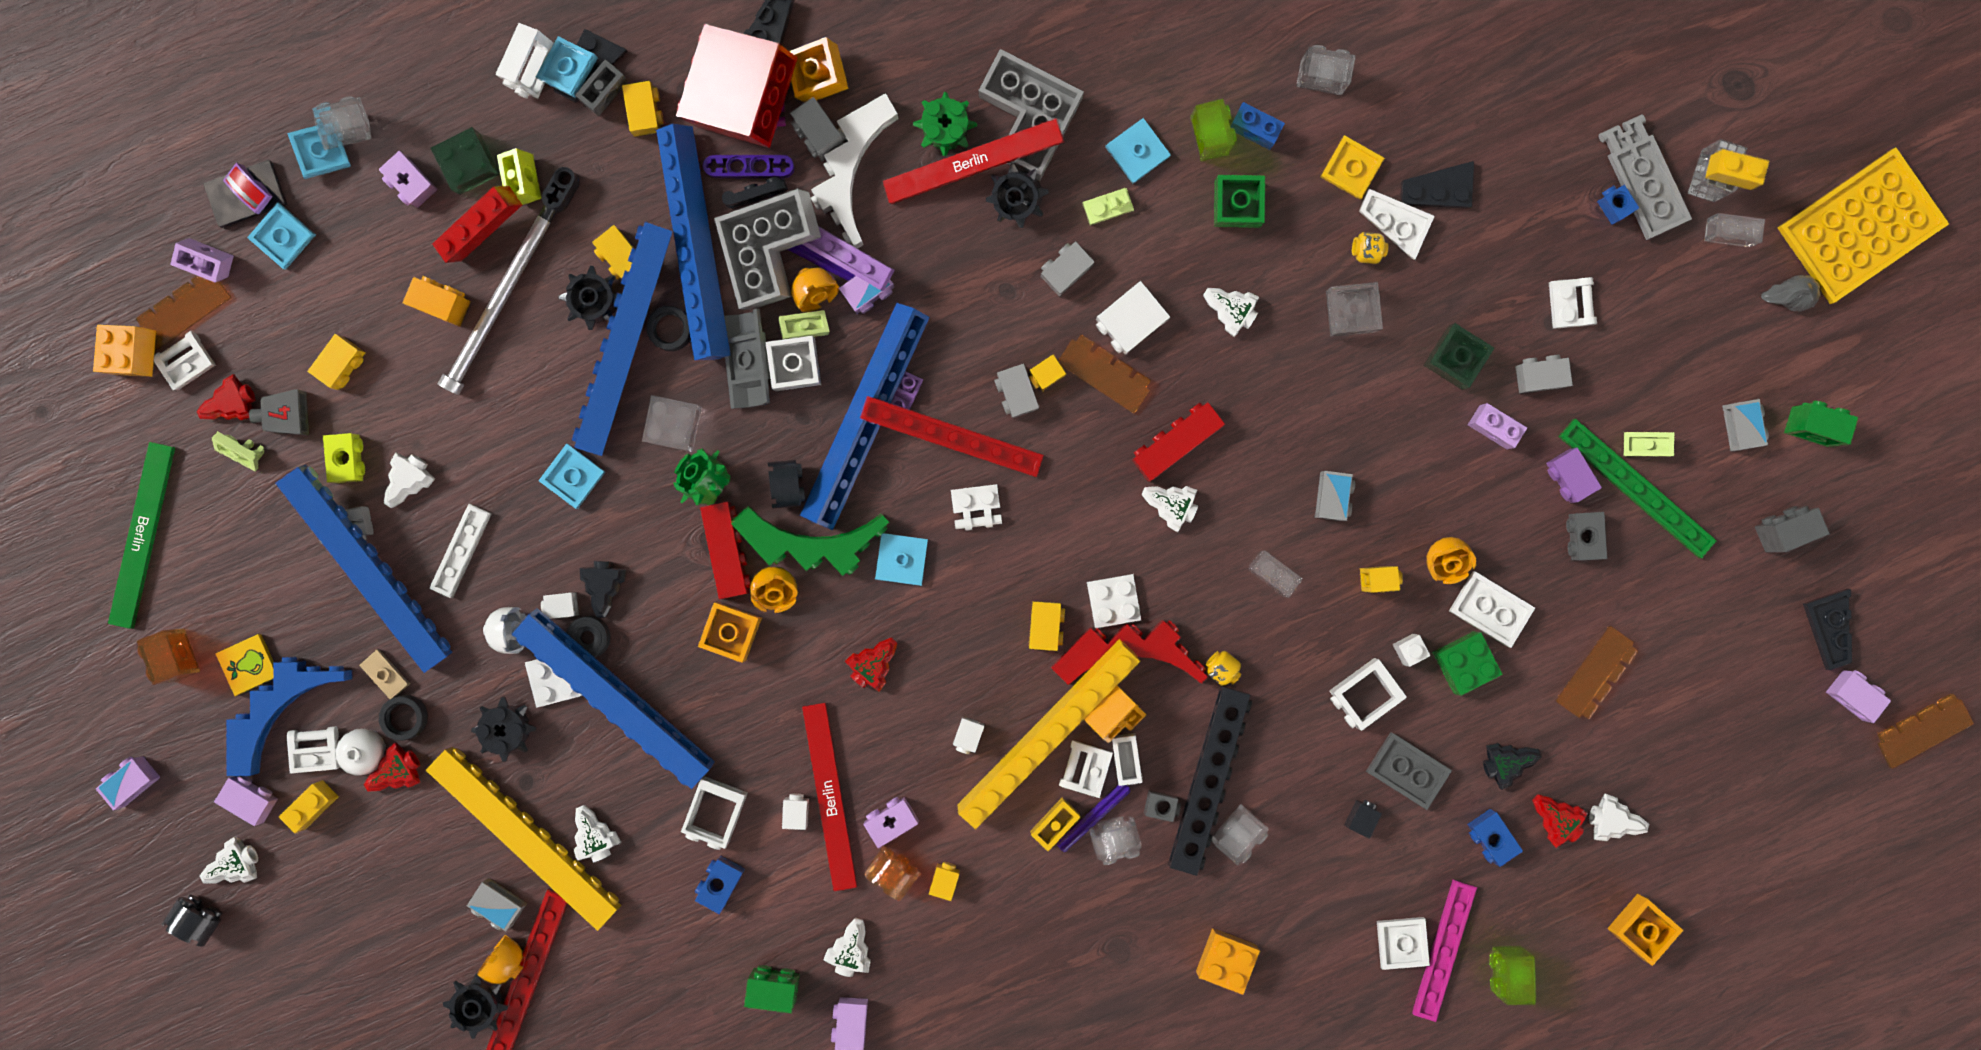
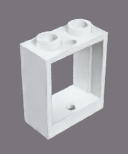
(516, 57)
(1386, 680)
(720, 789)

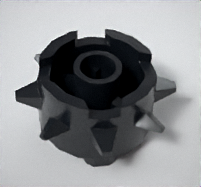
(1004, 199)
(579, 291)
(516, 731)
(473, 1019)

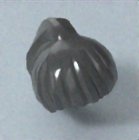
(1795, 293)

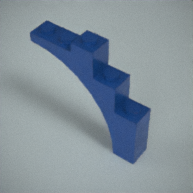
(249, 731)

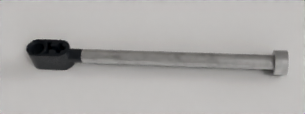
(512, 275)

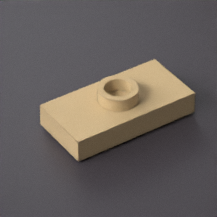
(384, 674)

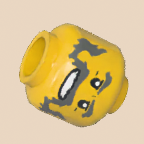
(1369, 247)
(1223, 668)

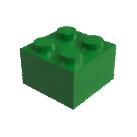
(1239, 201)
(1821, 424)
(1467, 663)
(772, 989)

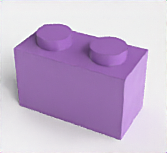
(1573, 475)

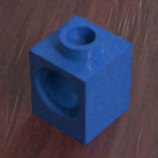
(1626, 200)

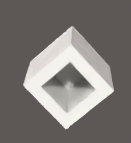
(560, 605)
(1411, 650)
(968, 735)
(795, 812)

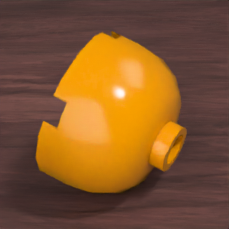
(813, 287)
(1450, 560)
(773, 589)
(502, 962)

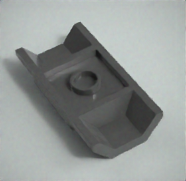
(748, 362)

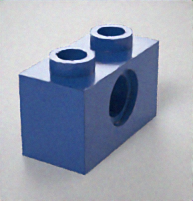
(1257, 126)
(1504, 848)
(715, 898)

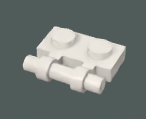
(976, 499)

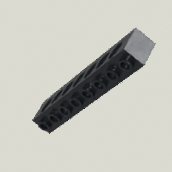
(1195, 861)

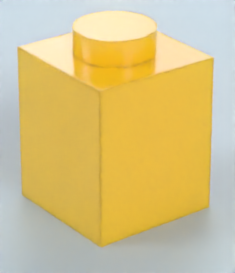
(1046, 373)
(944, 881)

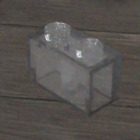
(1734, 230)
(1275, 574)

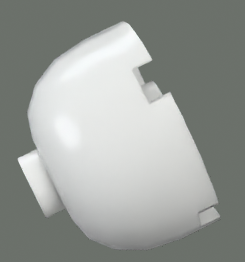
(500, 627)
(360, 751)

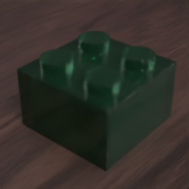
(465, 161)
(1458, 356)

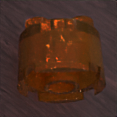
(892, 873)

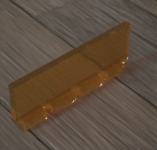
(190, 307)
(1108, 379)
(1593, 673)
(1921, 735)

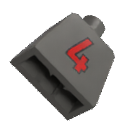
(283, 413)

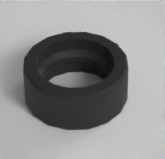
(652, 328)
(388, 728)

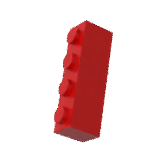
(477, 224)
(1177, 442)
(725, 550)

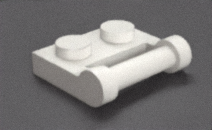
(1564, 303)
(186, 367)
(313, 757)
(1093, 772)

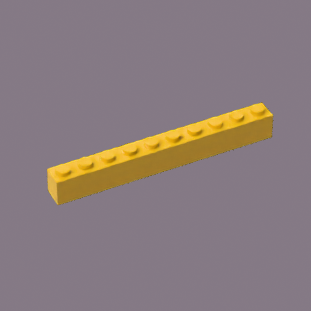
(1047, 733)
(524, 837)

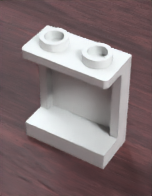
(1131, 318)

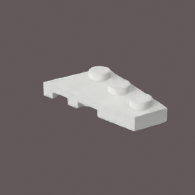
(1397, 220)

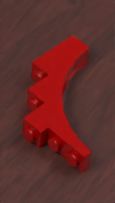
(1157, 645)

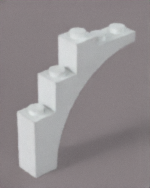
(859, 130)

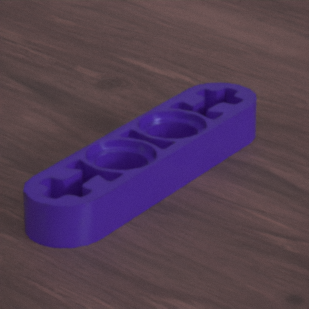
(748, 169)

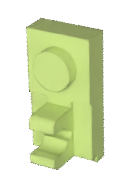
(1108, 206)
(804, 325)
(1648, 444)
(242, 454)

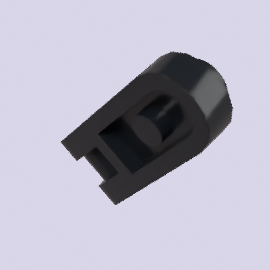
(754, 193)

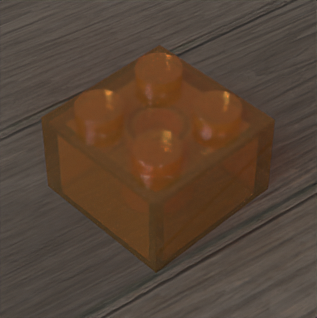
(167, 656)

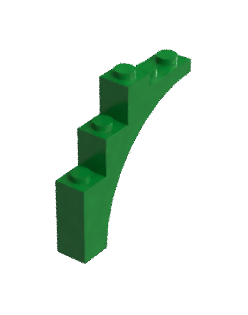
(839, 549)

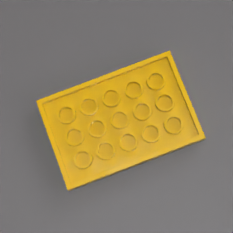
(1863, 225)

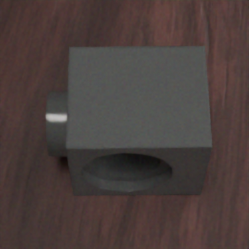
(1152, 801)

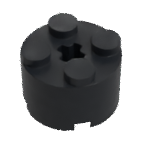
(785, 485)
(191, 920)

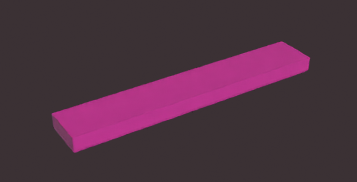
(1444, 950)

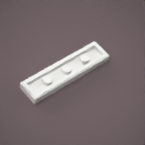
(460, 550)

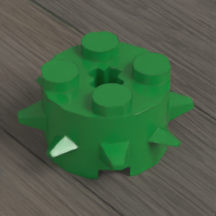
(945, 110)
(701, 477)

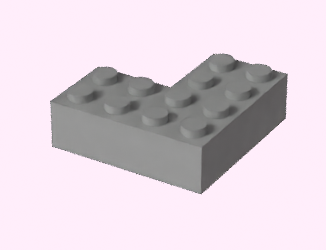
(1032, 98)
(754, 242)

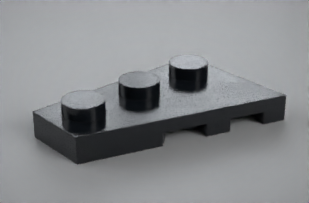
(602, 49)

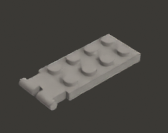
(1646, 176)

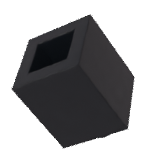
(1363, 818)

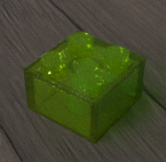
(1213, 129)
(1513, 975)

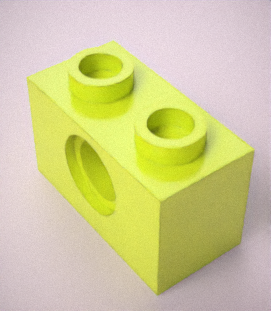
(519, 173)
(334, 449)

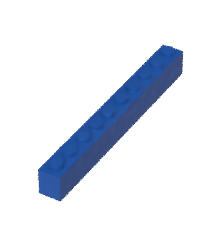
(693, 242)
(623, 338)
(855, 434)
(364, 567)
(613, 698)

